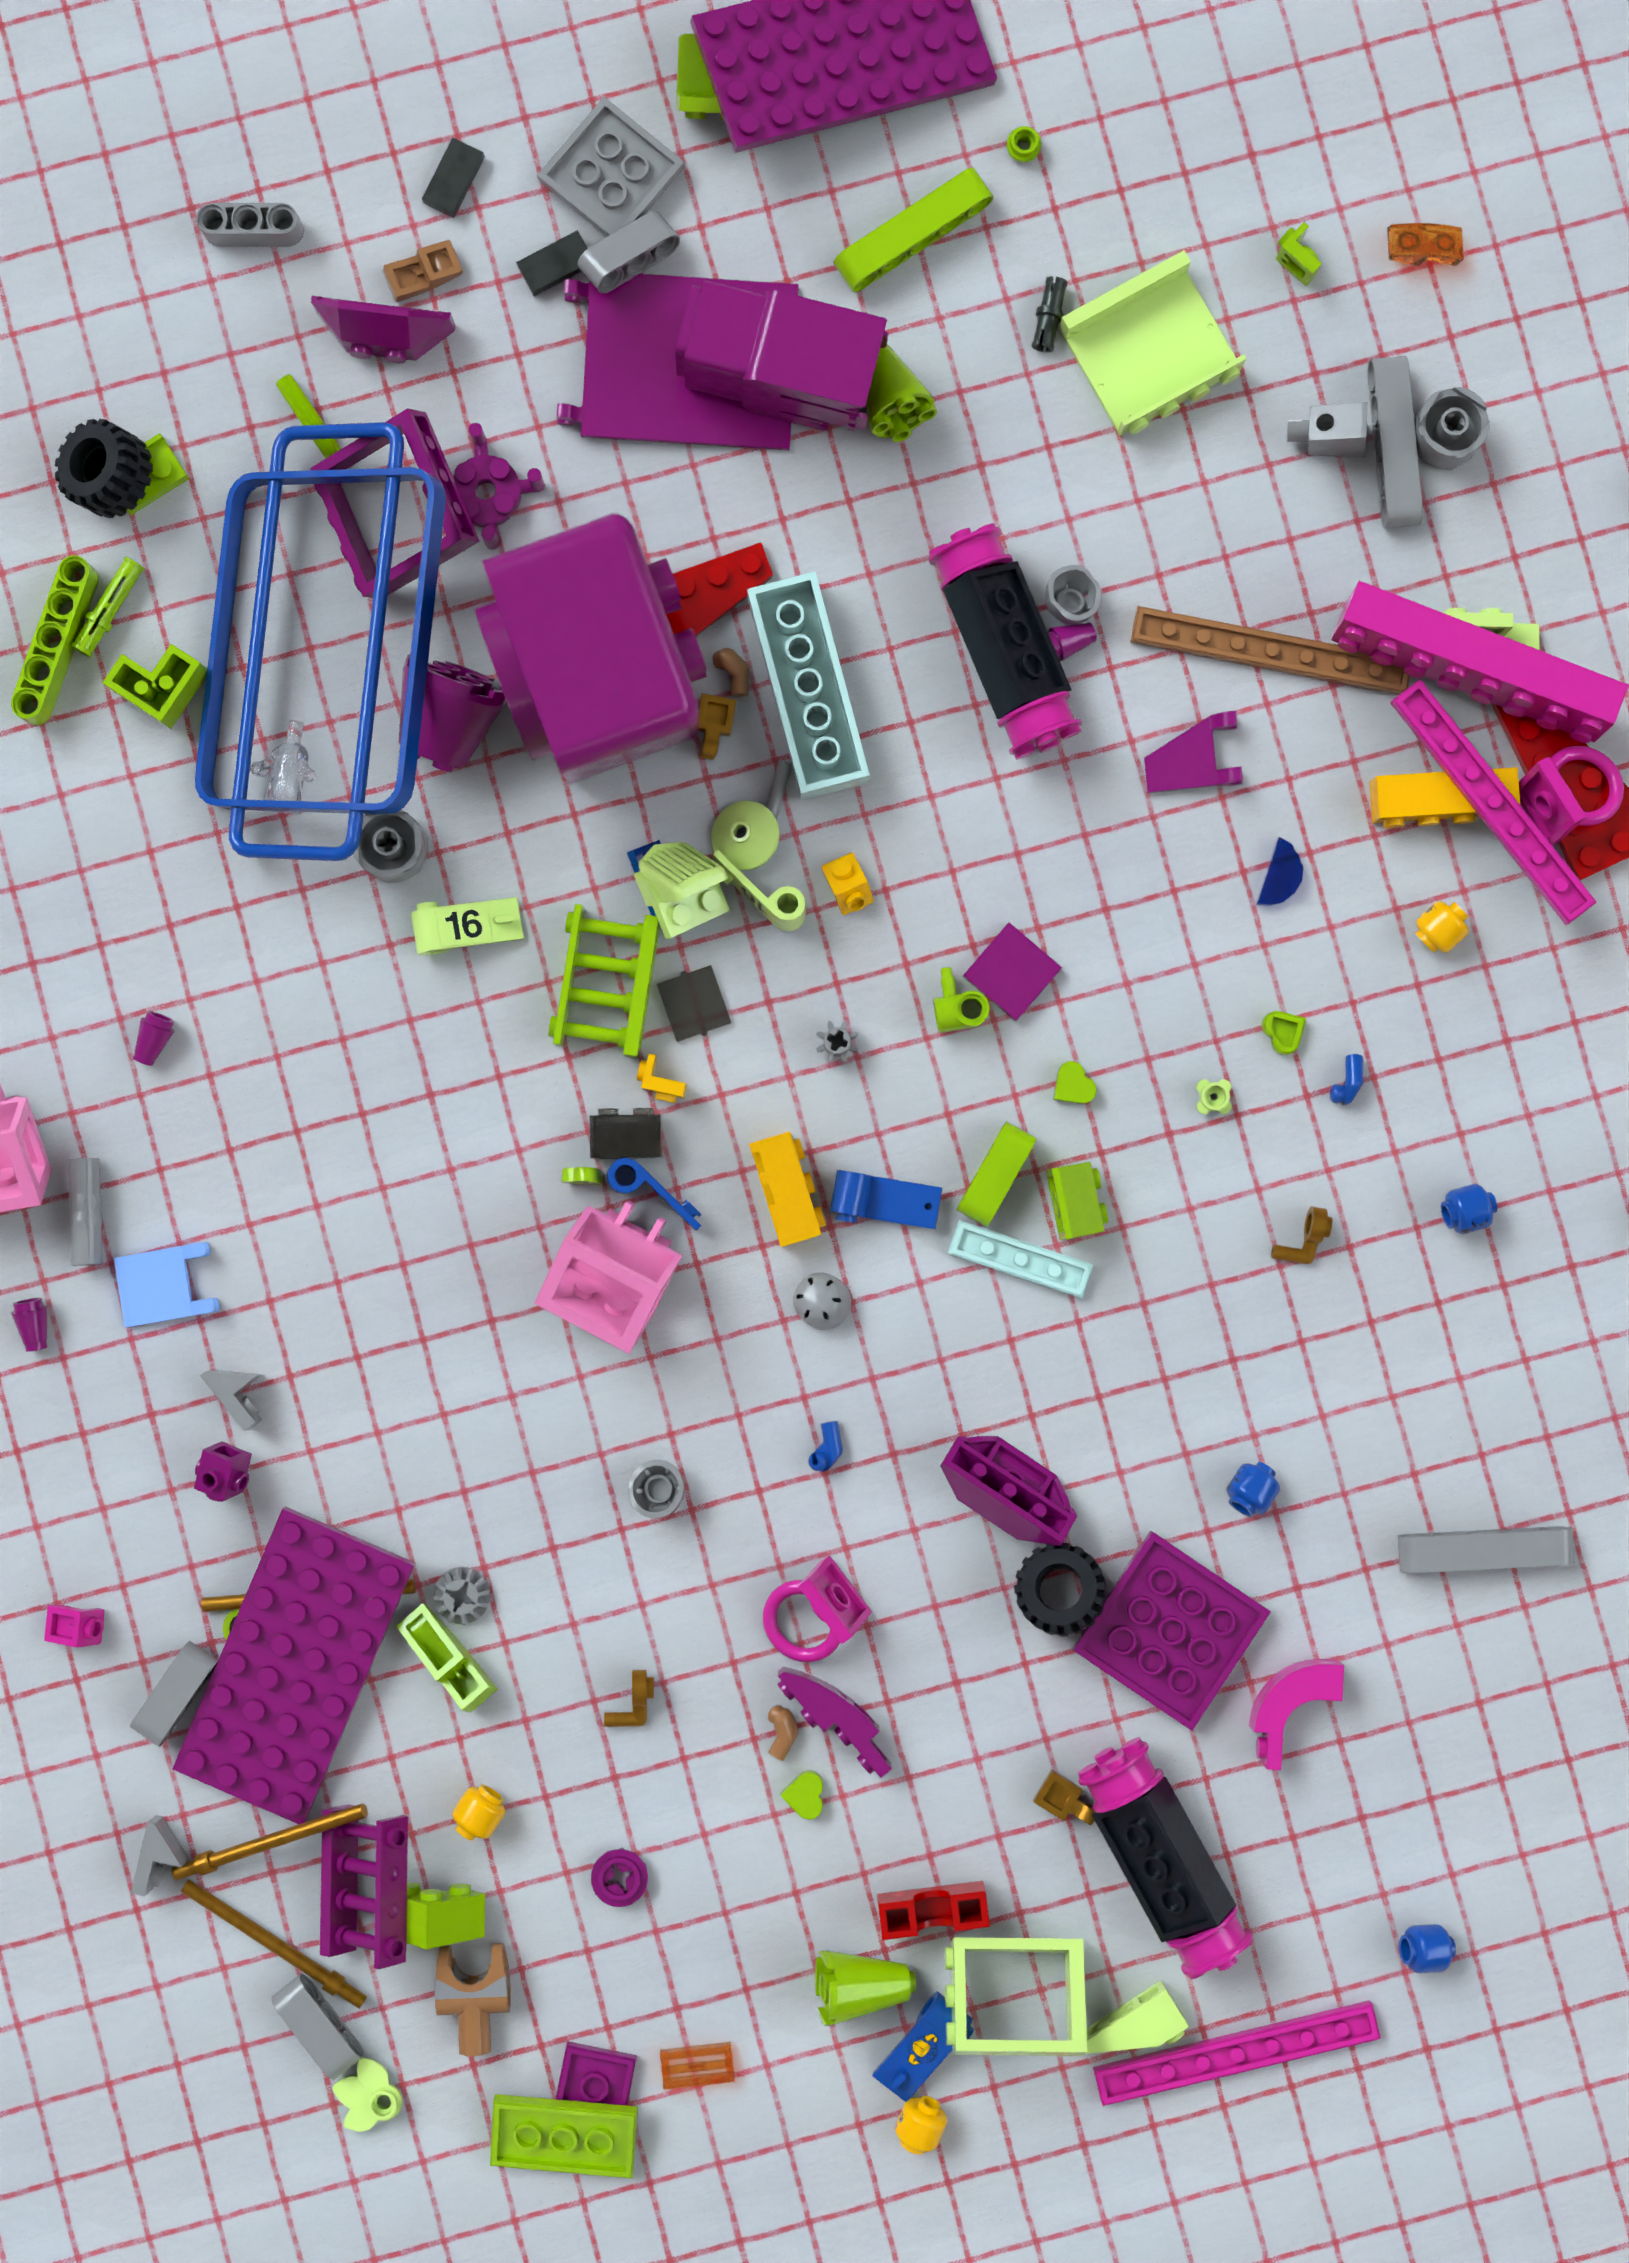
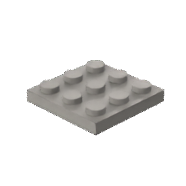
(610, 169)

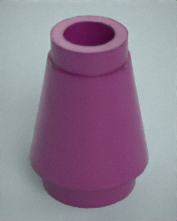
(1071, 638)
(152, 1037)
(31, 1322)

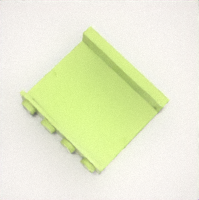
(1150, 345)

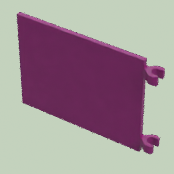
(633, 376)

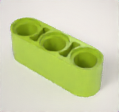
(996, 1174)

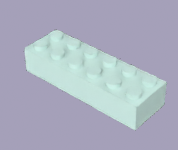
(808, 685)

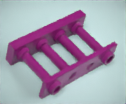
(339, 1889)

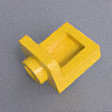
(848, 883)
(664, 1089)

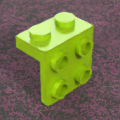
(694, 88)

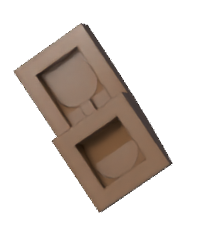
(425, 271)

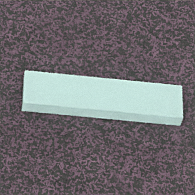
(1020, 1258)

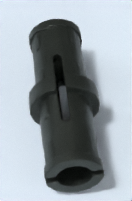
(1049, 314)

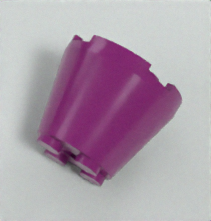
(455, 714)

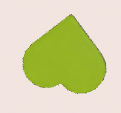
(1284, 1031)
(1073, 1085)
(582, 1176)
(804, 1794)

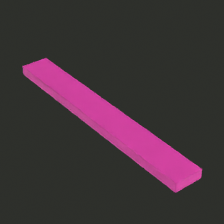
(1493, 802)
(1236, 2052)

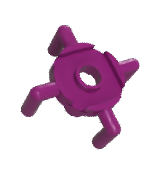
(498, 472)

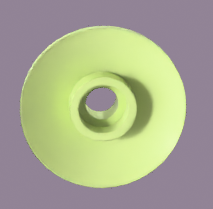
(756, 845)

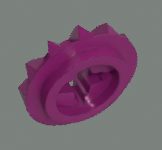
(614, 1893)

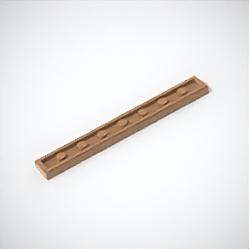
(1264, 650)

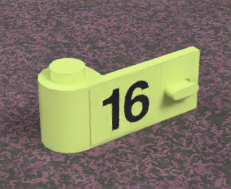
(783, 908)
(465, 925)

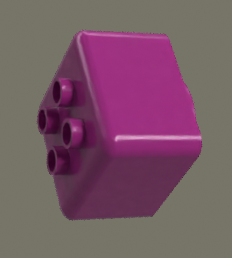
(591, 648)

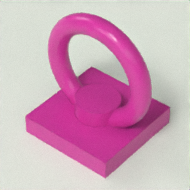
(1551, 801)
(833, 1602)

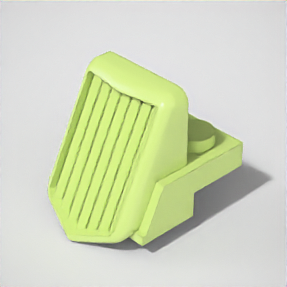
(681, 886)

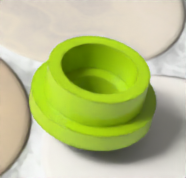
(1024, 134)

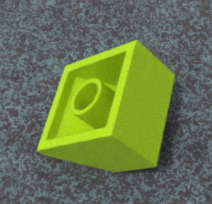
(1076, 1200)

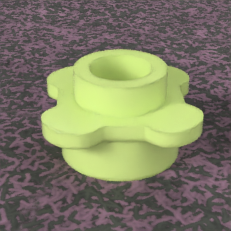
(1219, 1088)

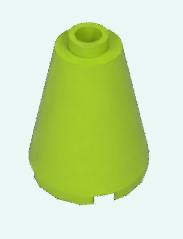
(859, 1985)

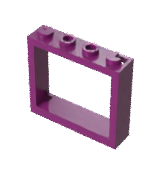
(428, 457)

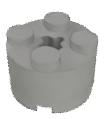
(1470, 425)
(404, 859)

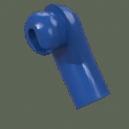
(1354, 1080)
(829, 1450)

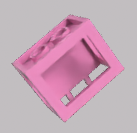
(22, 1156)
(609, 1276)

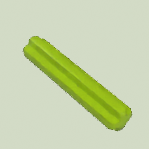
(305, 412)

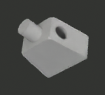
(1344, 429)

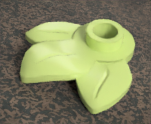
(362, 2095)

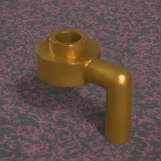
(1316, 1227)
(641, 1691)

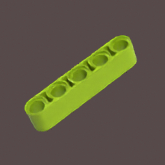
(913, 229)
(49, 624)

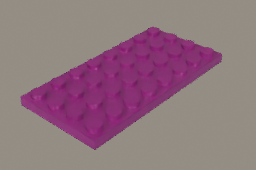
(834, 62)
(293, 1665)

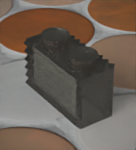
(626, 1135)

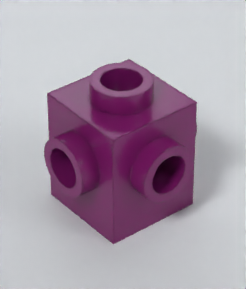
(222, 1471)

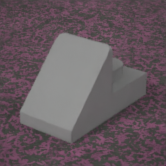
(228, 1389)
(157, 1847)

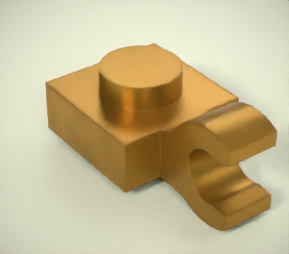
(715, 719)
(1061, 1796)

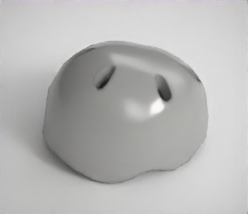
(1069, 604)
(820, 1299)
(657, 1489)

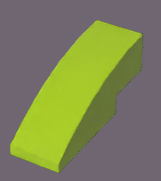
(446, 1658)

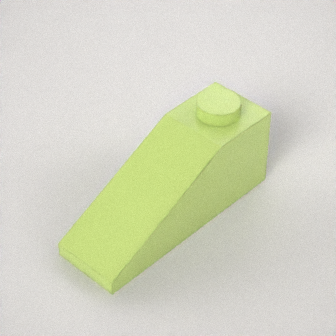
(1139, 2023)

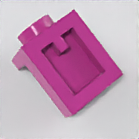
(74, 1626)

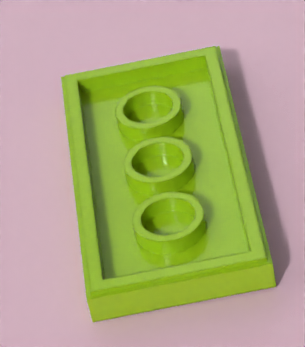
(563, 2136)

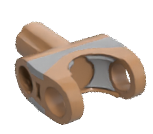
(473, 1997)

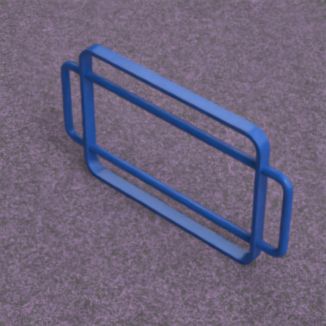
(222, 627)

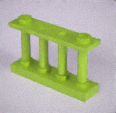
(638, 968)

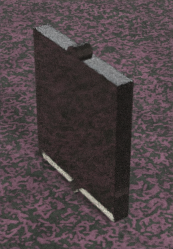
(694, 1003)

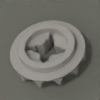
(477, 1590)

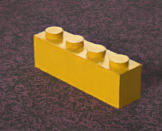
(1426, 798)

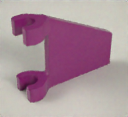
(1190, 759)

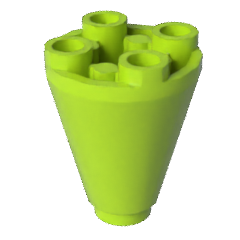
(896, 399)

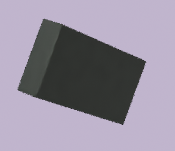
(453, 177)
(552, 263)

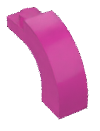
(1283, 1694)

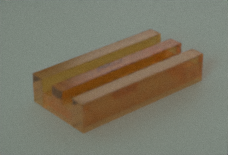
(699, 2079)

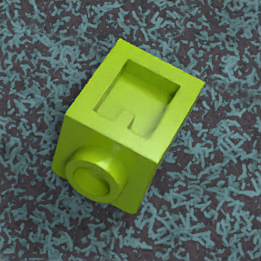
(1298, 259)

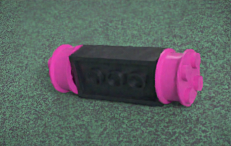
(1006, 640)
(1164, 1859)

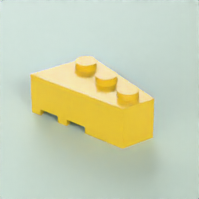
(787, 1188)

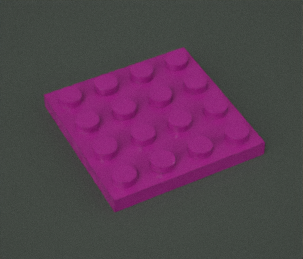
(1171, 1630)

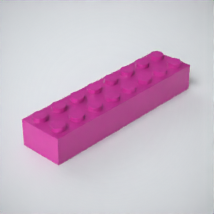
(1479, 663)

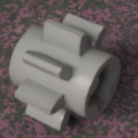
(833, 1033)

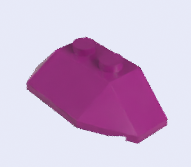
(383, 329)
(1009, 1489)

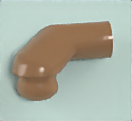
(736, 667)
(786, 1731)

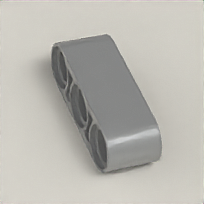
(238, 214)
(628, 252)
(174, 1693)
(317, 2026)

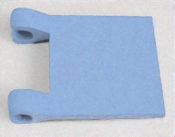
(157, 1285)

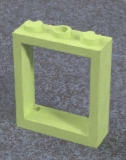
(1075, 1998)

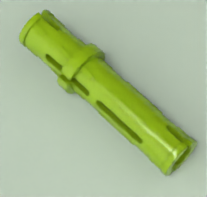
(128, 571)

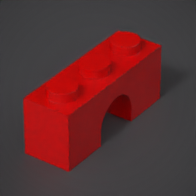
(952, 1905)

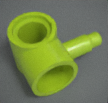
(948, 1007)

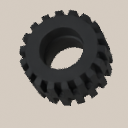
(123, 463)
(1038, 1567)

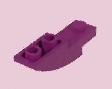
(827, 1705)

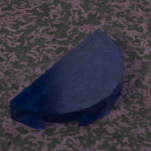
(1282, 875)

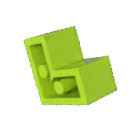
(164, 690)
(444, 1917)

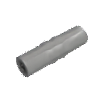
(85, 1211)

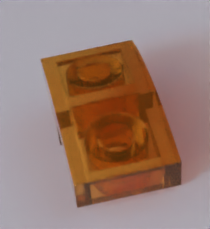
(1425, 241)

